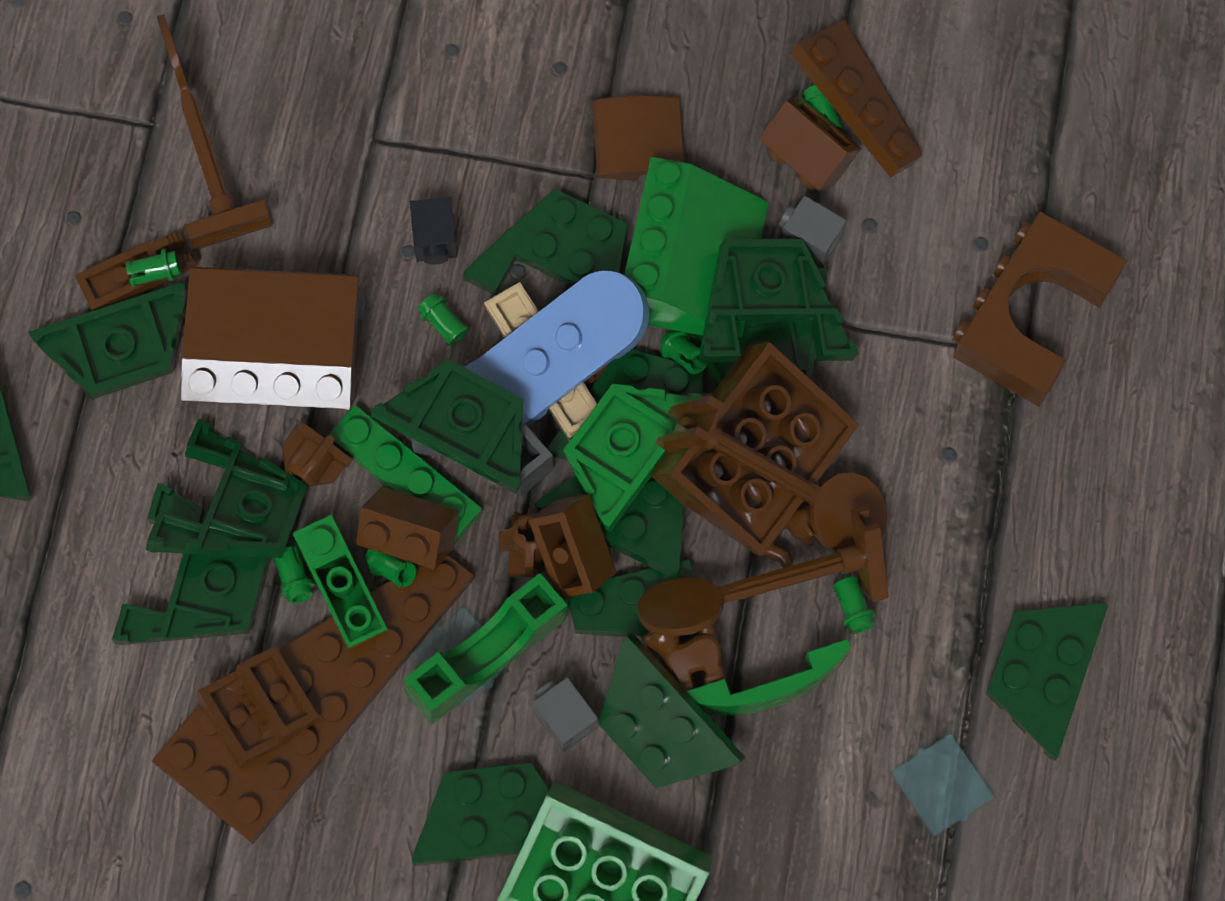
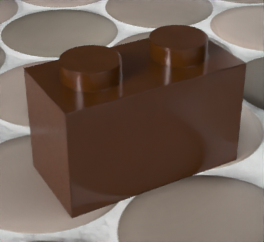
(809, 144)
(407, 527)
(572, 546)

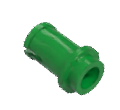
(822, 105)
(154, 268)
(442, 319)
(679, 348)
(393, 568)
(295, 583)
(854, 605)

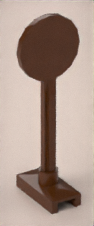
(226, 220)
(828, 503)
(694, 604)

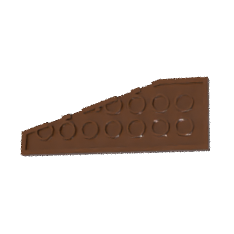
(340, 689)

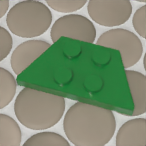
(617, 446)

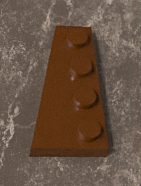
(854, 90)

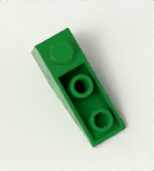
(339, 581)

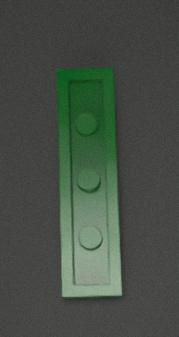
(399, 467)

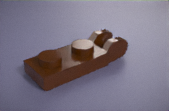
(109, 281)

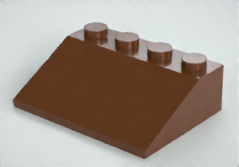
(270, 338)
(776, 414)

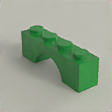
(459, 672)

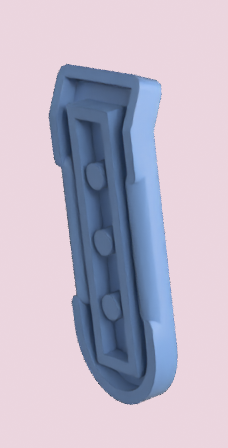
(567, 341)

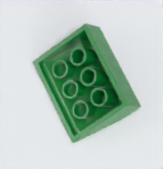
(679, 238)
(600, 854)

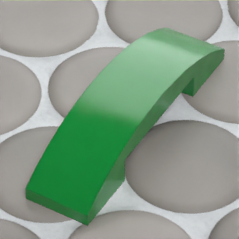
(820, 665)

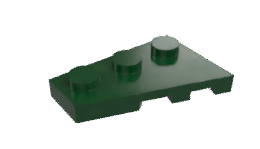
(613, 606)

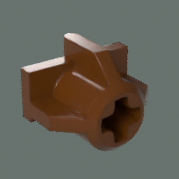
(312, 457)
(523, 548)

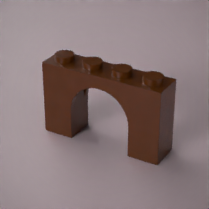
(1044, 254)

